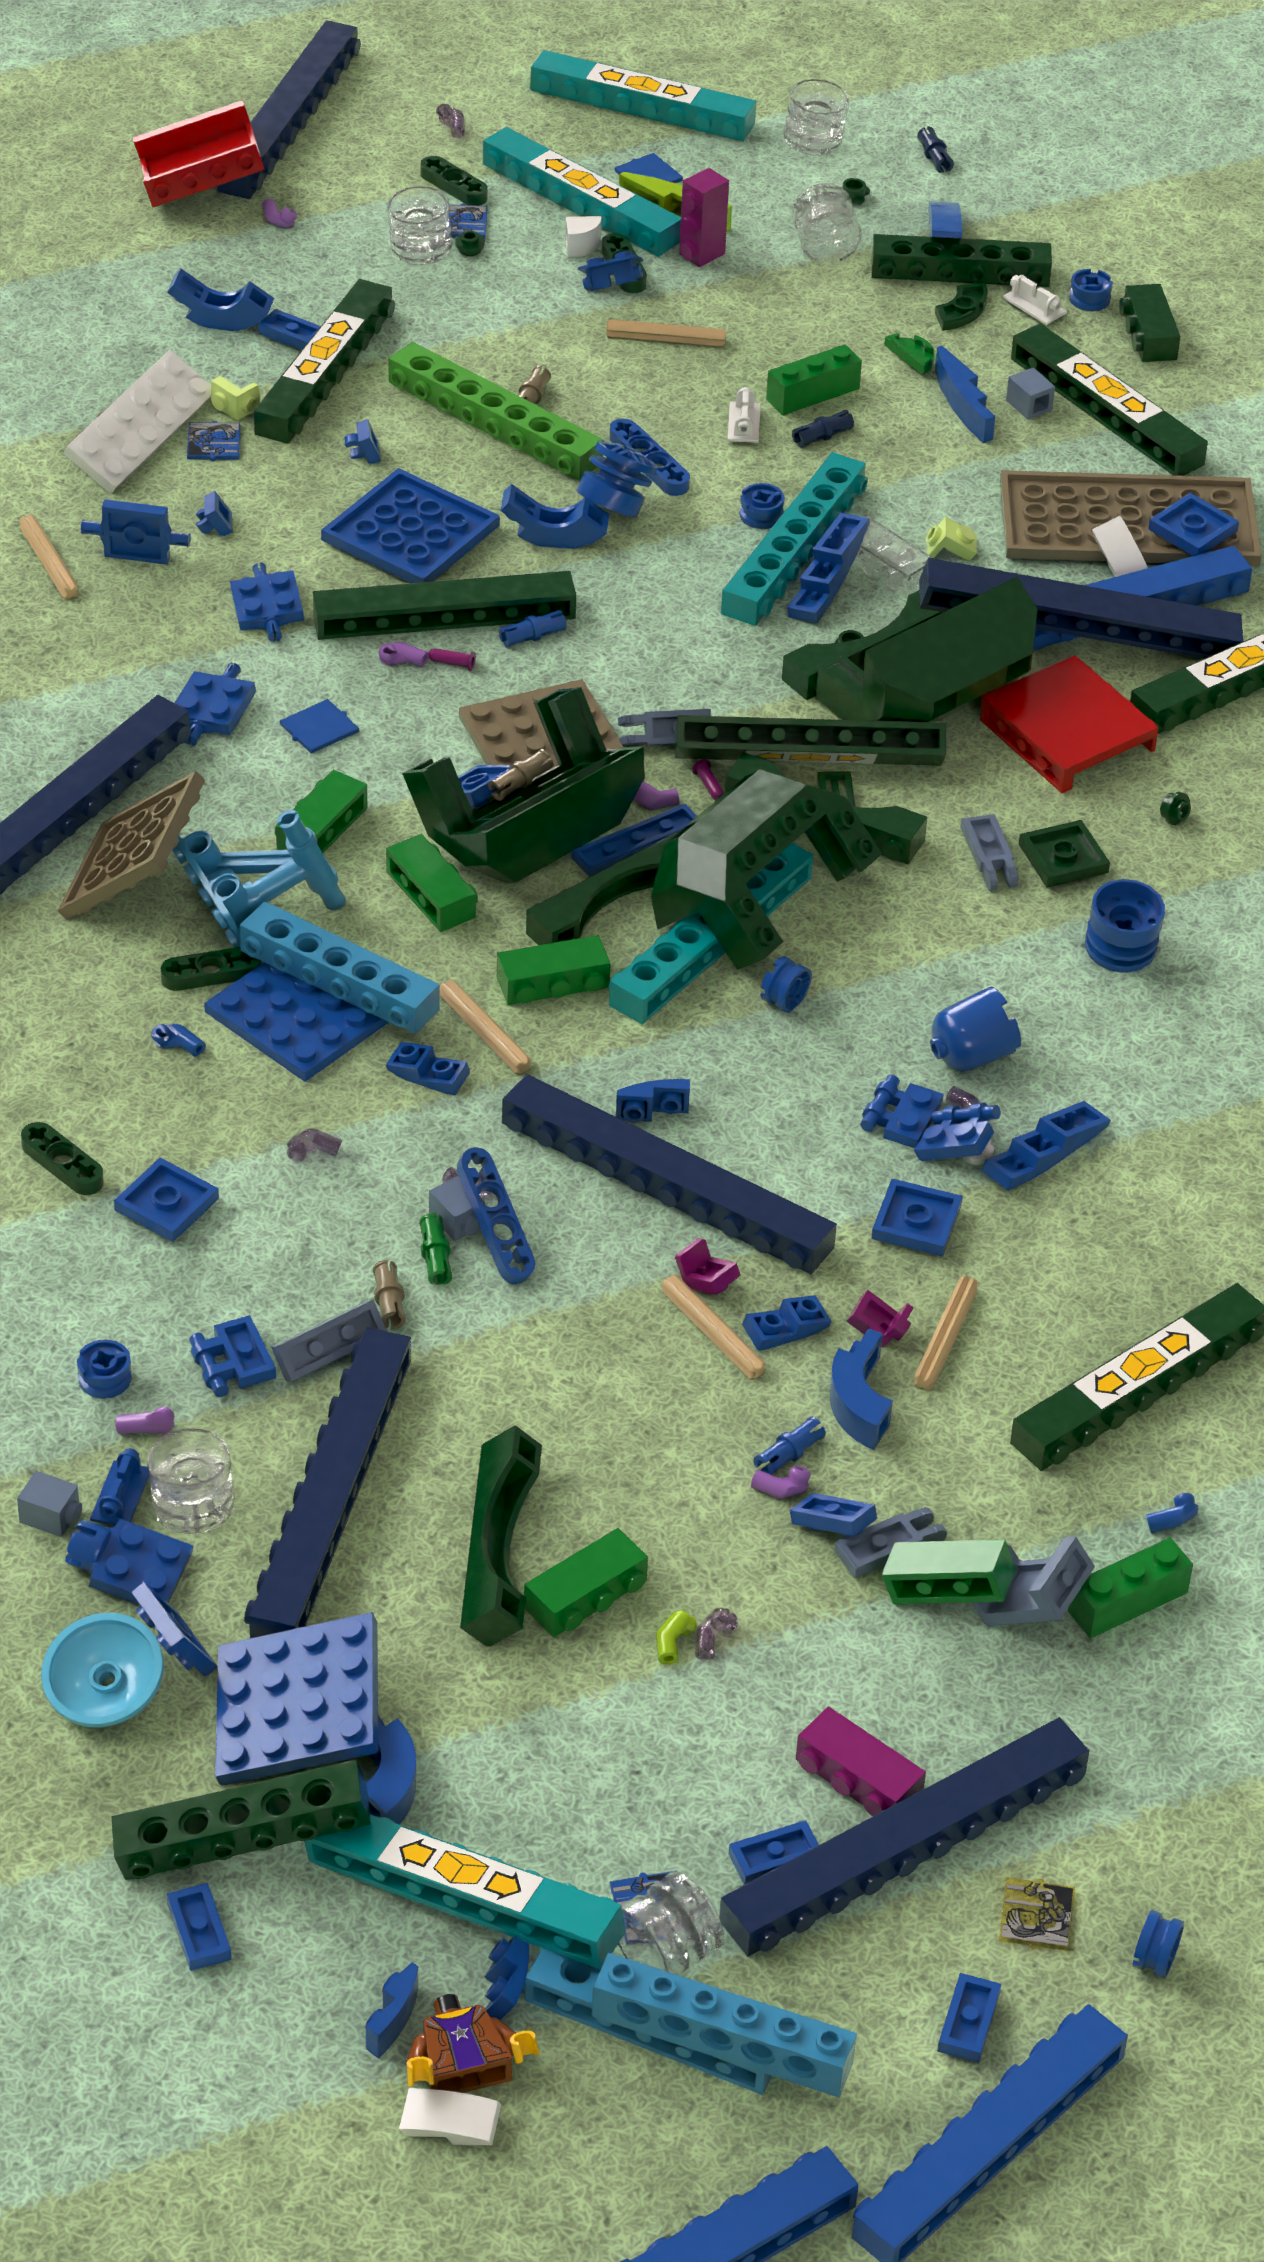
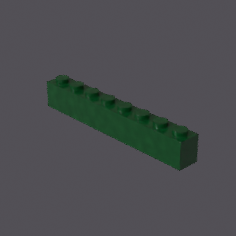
(441, 604)

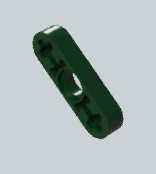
(440, 173)
(618, 241)
(220, 958)
(58, 1145)

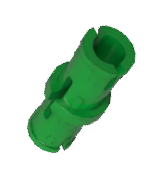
(435, 1249)

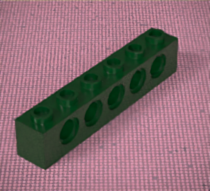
(959, 259)
(240, 1820)

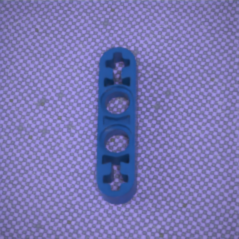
(640, 439)
(491, 1216)

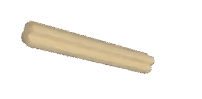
(666, 333)
(48, 556)
(485, 1027)
(713, 1327)
(946, 1333)

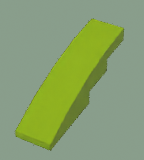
(660, 192)

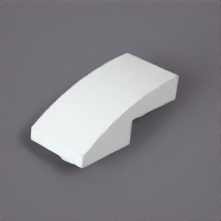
(1119, 547)
(449, 2114)

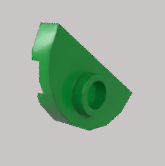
(914, 351)

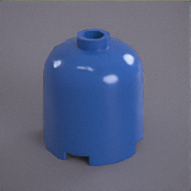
(974, 1031)

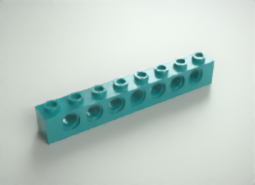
(792, 539)
(692, 946)

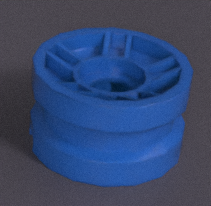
(1090, 290)
(761, 505)
(786, 984)
(104, 1369)
(1158, 1943)

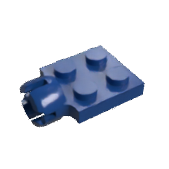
(127, 1557)

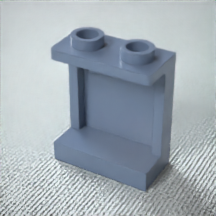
(1040, 1587)

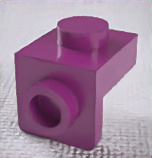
(703, 1271)
(877, 1315)

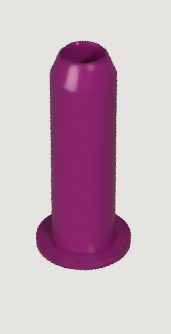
(453, 658)
(703, 769)

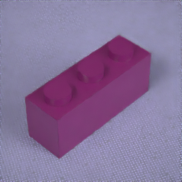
(704, 217)
(857, 1762)

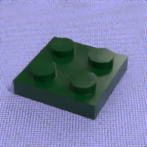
(1064, 853)

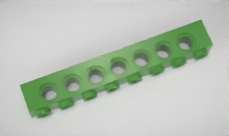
(493, 410)

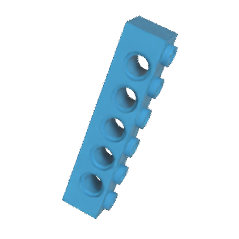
(340, 967)
(552, 1988)
(723, 2024)

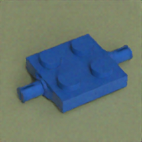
(135, 532)
(267, 601)
(215, 701)

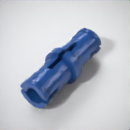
(532, 628)
(790, 1446)

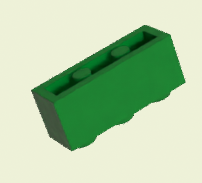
(813, 379)
(329, 809)
(431, 882)
(553, 970)
(949, 1571)
(586, 1582)
(1131, 1587)

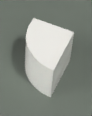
(582, 235)

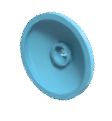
(99, 1650)

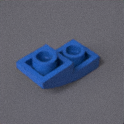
(421, 1066)
(641, 1099)
(793, 1321)
(506, 1975)
(398, 2003)

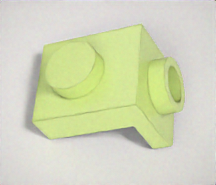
(232, 399)
(953, 537)

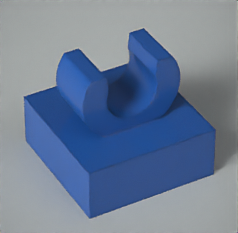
(366, 442)
(215, 515)

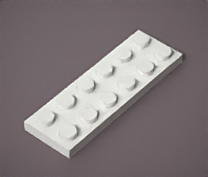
(139, 421)

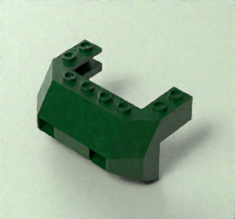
(939, 662)
(546, 819)
(735, 839)

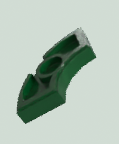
(964, 308)

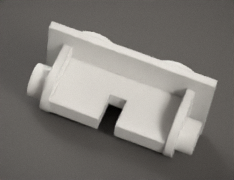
(1040, 305)
(744, 417)

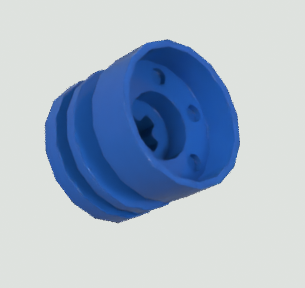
(617, 478)
(1124, 925)

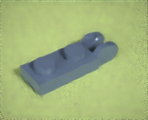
(658, 727)
(989, 849)
(873, 1546)

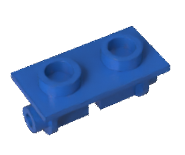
(623, 268)
(121, 1489)

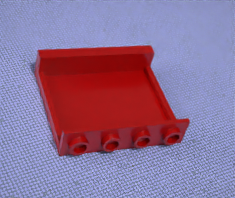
(198, 153)
(1065, 720)

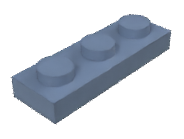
(326, 1341)

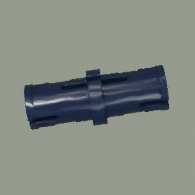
(935, 149)
(823, 428)

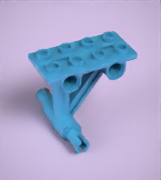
(284, 868)

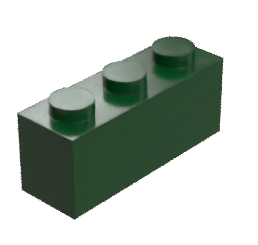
(1150, 322)

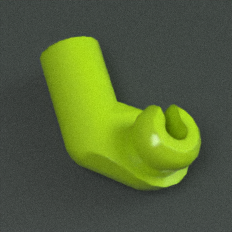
(666, 1636)

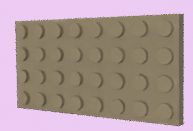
(1055, 512)

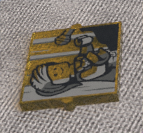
(1037, 1914)

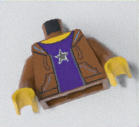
(465, 2048)

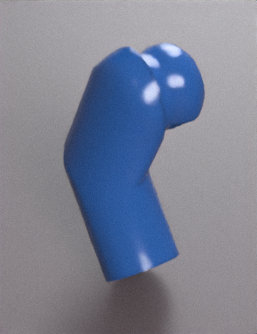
(177, 1037)
(1173, 1517)

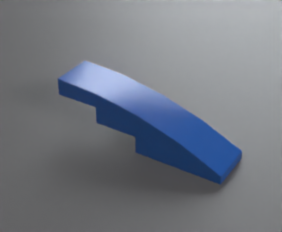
(945, 219)
(963, 396)
(830, 566)
(1051, 1142)

